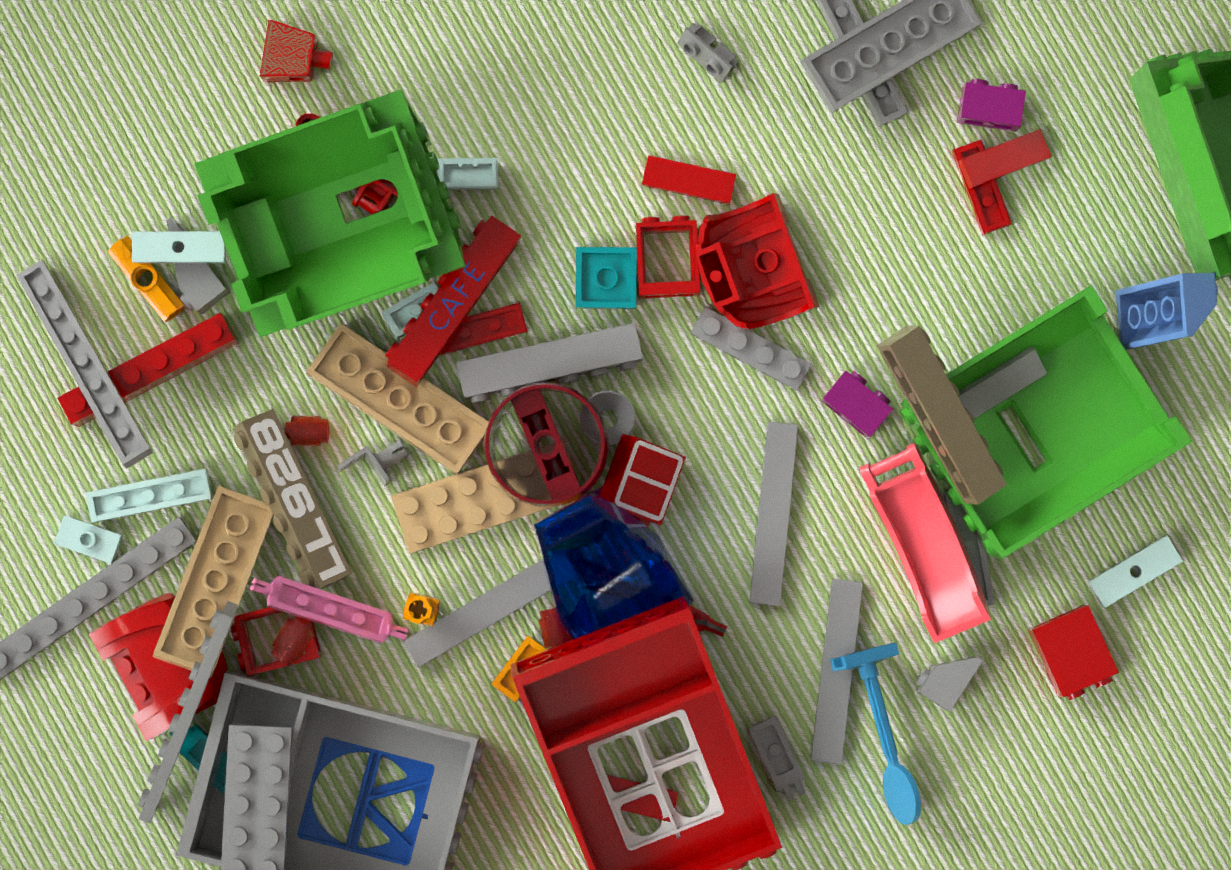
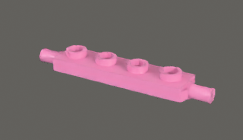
(329, 609)

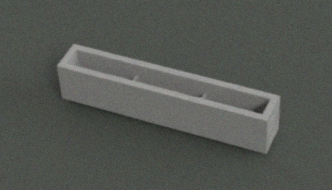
(549, 362)

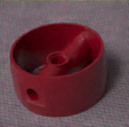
(536, 424)

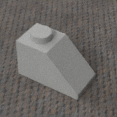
(947, 681)

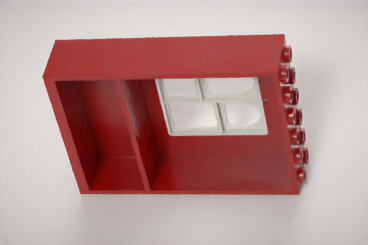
(617, 687)

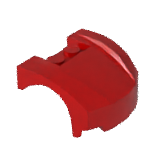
(753, 265)
(150, 681)

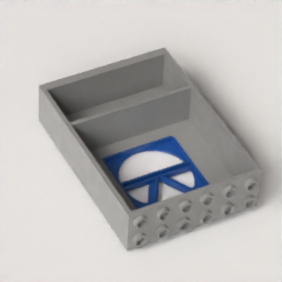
(325, 727)

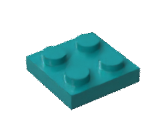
(606, 277)

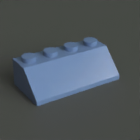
(1165, 308)

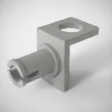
(379, 462)

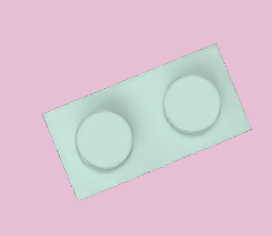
(400, 313)

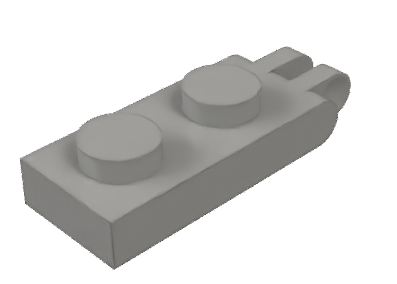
(777, 756)

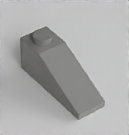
(197, 280)

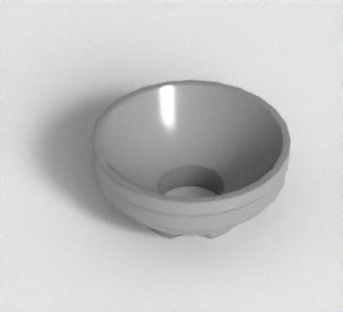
(608, 401)

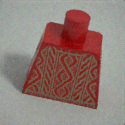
(291, 54)

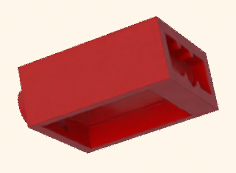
(679, 224)
(247, 658)

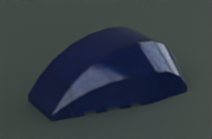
(604, 565)

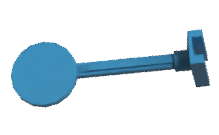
(898, 784)

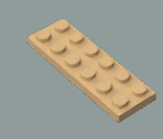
(418, 415)
(470, 501)
(214, 574)

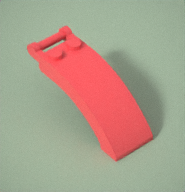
(928, 545)

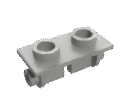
(696, 44)

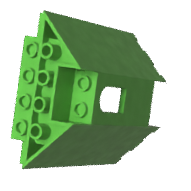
(1189, 128)
(289, 231)

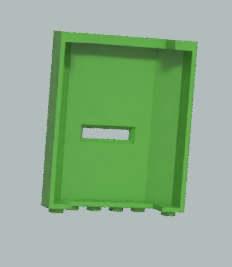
(1085, 416)

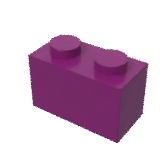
(991, 105)
(857, 403)

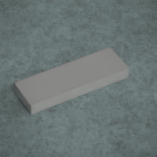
(1002, 382)

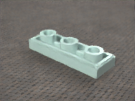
(160, 247)
(1151, 563)

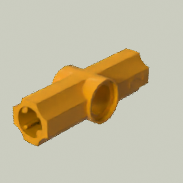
(158, 293)
(421, 609)

